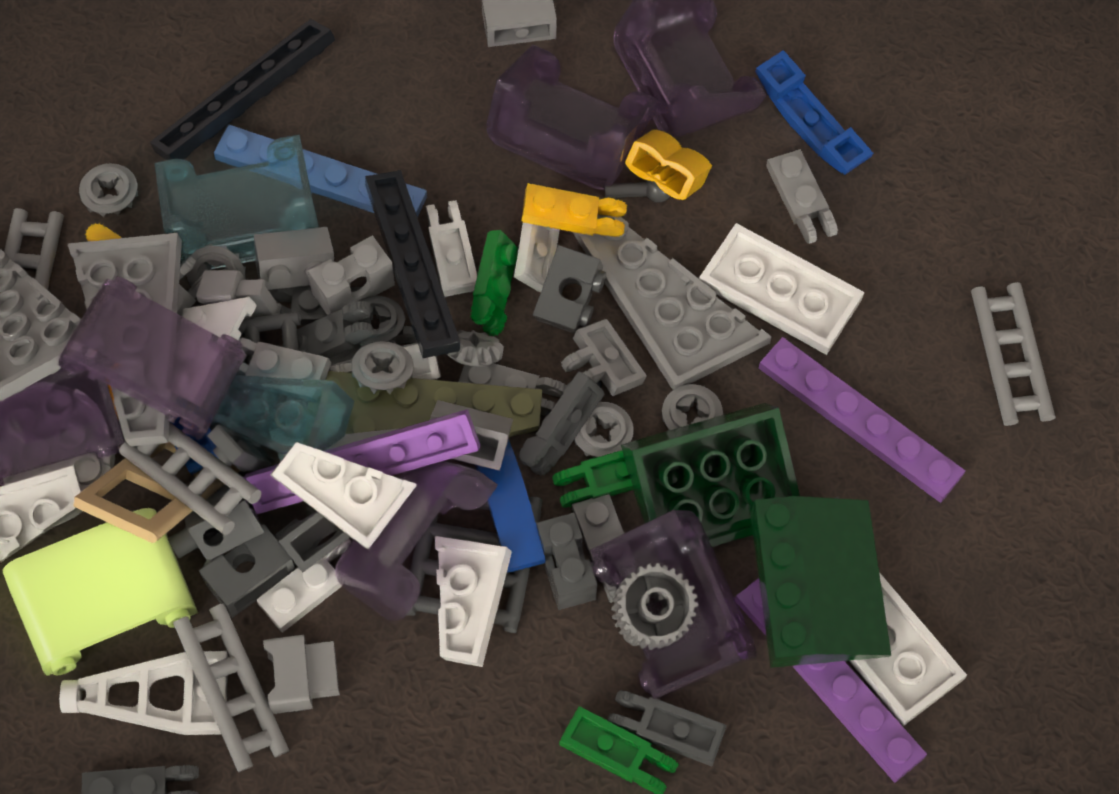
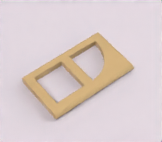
(151, 529)

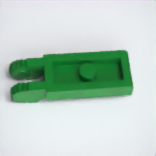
(494, 282)
(602, 477)
(615, 749)

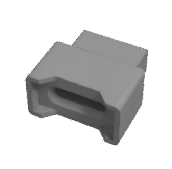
(230, 285)
(301, 672)

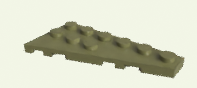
(419, 397)

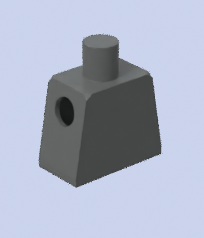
(210, 540)

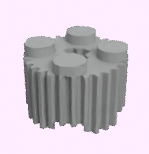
(639, 624)

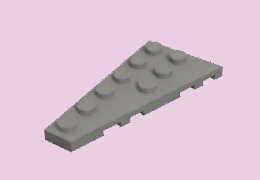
(154, 269)
(671, 308)
(31, 329)

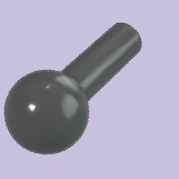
(637, 189)

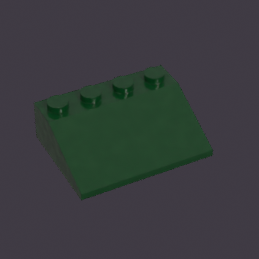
(714, 470)
(819, 580)

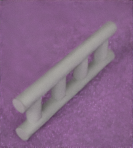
(50, 231)
(1001, 372)
(191, 494)
(224, 711)

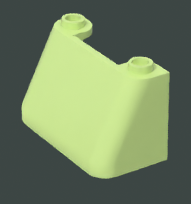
(95, 590)

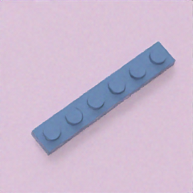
(325, 174)

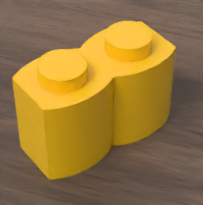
(663, 160)

